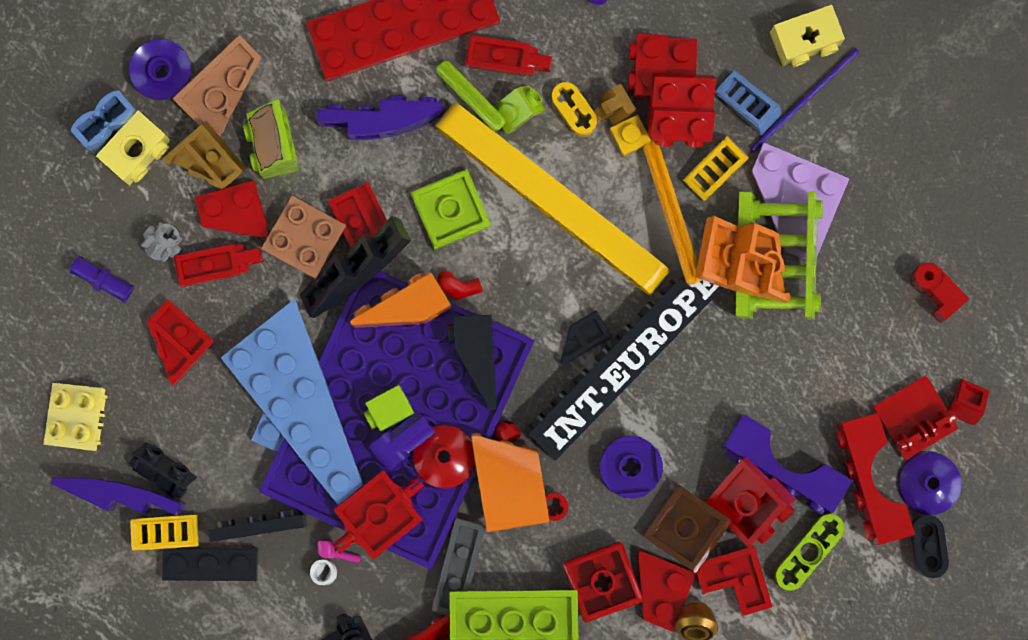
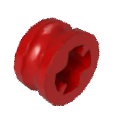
(563, 503)

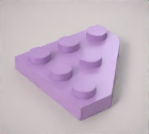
(788, 179)

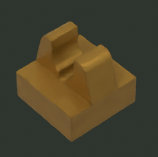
(615, 106)

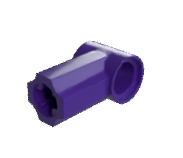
(397, 444)

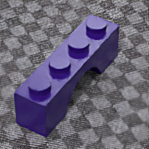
(821, 486)

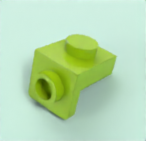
(519, 107)

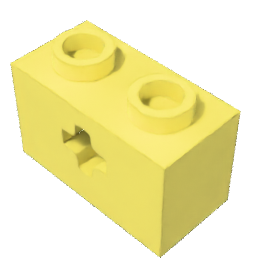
(820, 24)

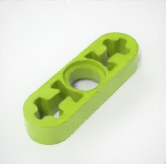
(799, 574)

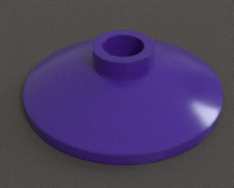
(152, 57)
(914, 483)

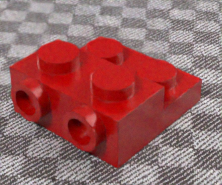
(659, 55)
(681, 109)
(752, 503)

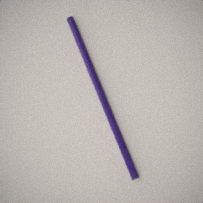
(804, 100)

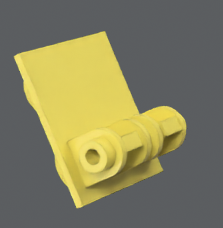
(75, 416)

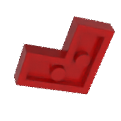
(742, 572)

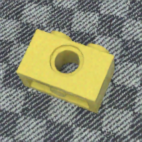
(116, 151)

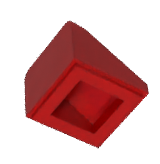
(969, 402)

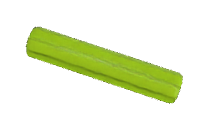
(470, 96)

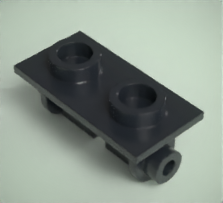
(150, 461)

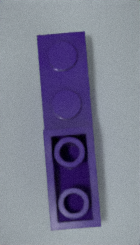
(393, 119)

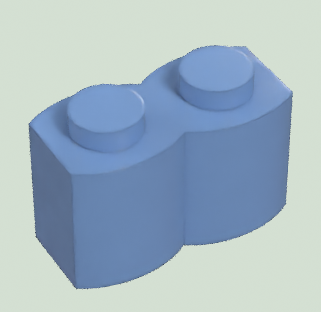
(99, 126)

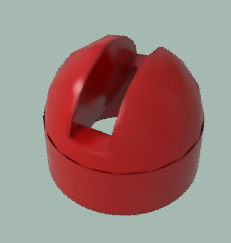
(507, 431)

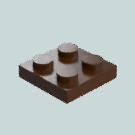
(687, 528)

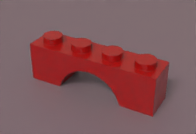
(862, 441)

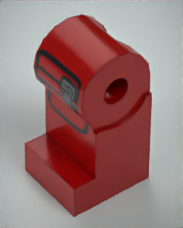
(939, 288)

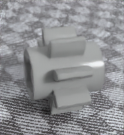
(161, 241)

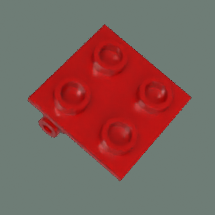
(916, 417)

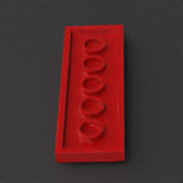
(392, 29)

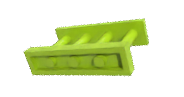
(753, 209)

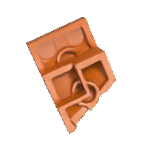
(742, 259)
(509, 484)

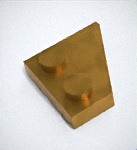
(207, 157)

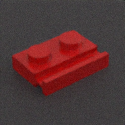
(359, 213)

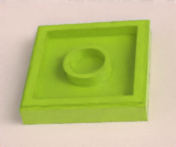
(450, 209)

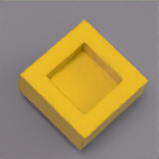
(630, 135)

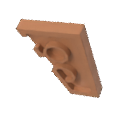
(220, 85)

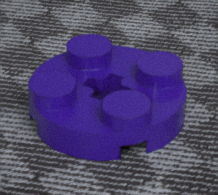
(618, 480)

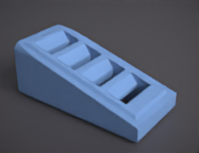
(766, 120)

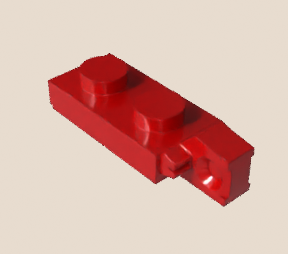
(505, 56)
(215, 264)

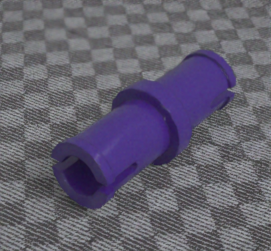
(101, 279)

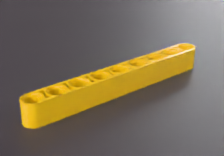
(552, 198)

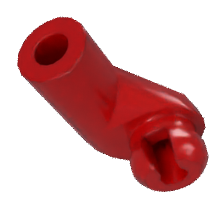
(457, 289)

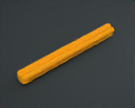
(672, 211)

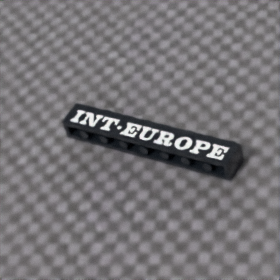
(620, 365)

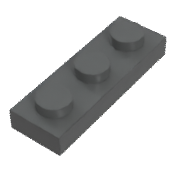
(459, 562)

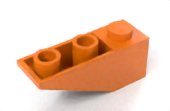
(412, 305)

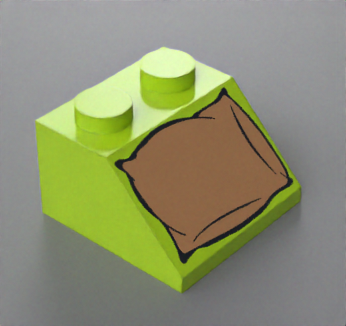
(271, 140)

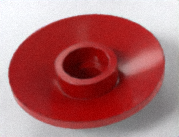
(461, 457)

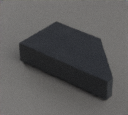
(584, 336)

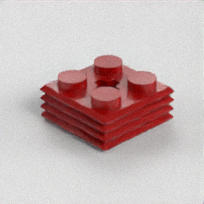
(621, 591)

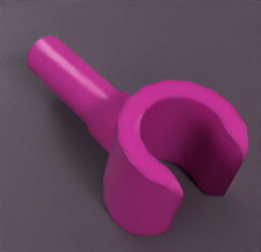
(326, 550)

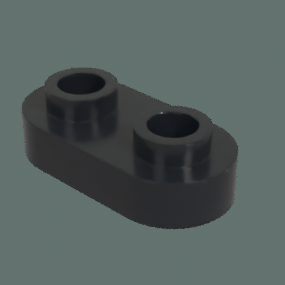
(931, 545)

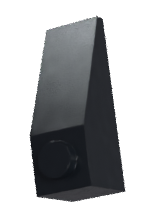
(475, 348)

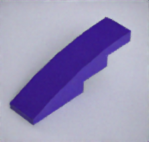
(108, 493)

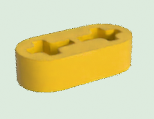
(568, 113)

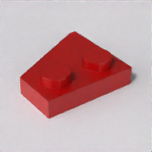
(178, 340)
(663, 590)

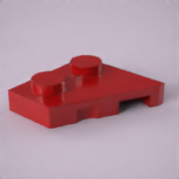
(234, 211)

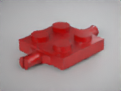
(378, 515)

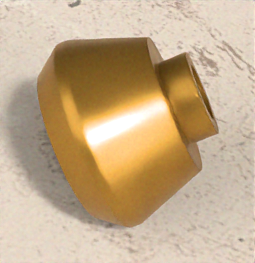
(697, 622)

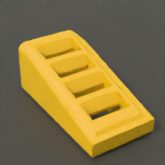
(697, 187)
(137, 538)

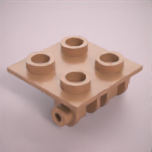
(303, 237)

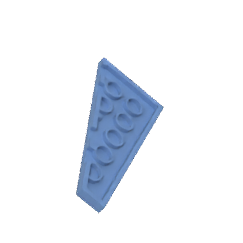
(289, 386)

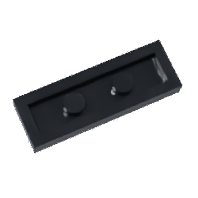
(257, 525)
(210, 564)

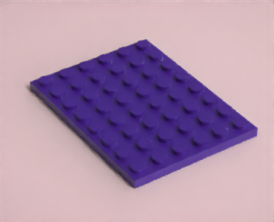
(436, 383)

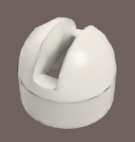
(318, 570)

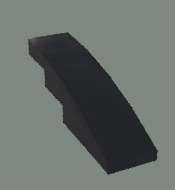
(350, 272)

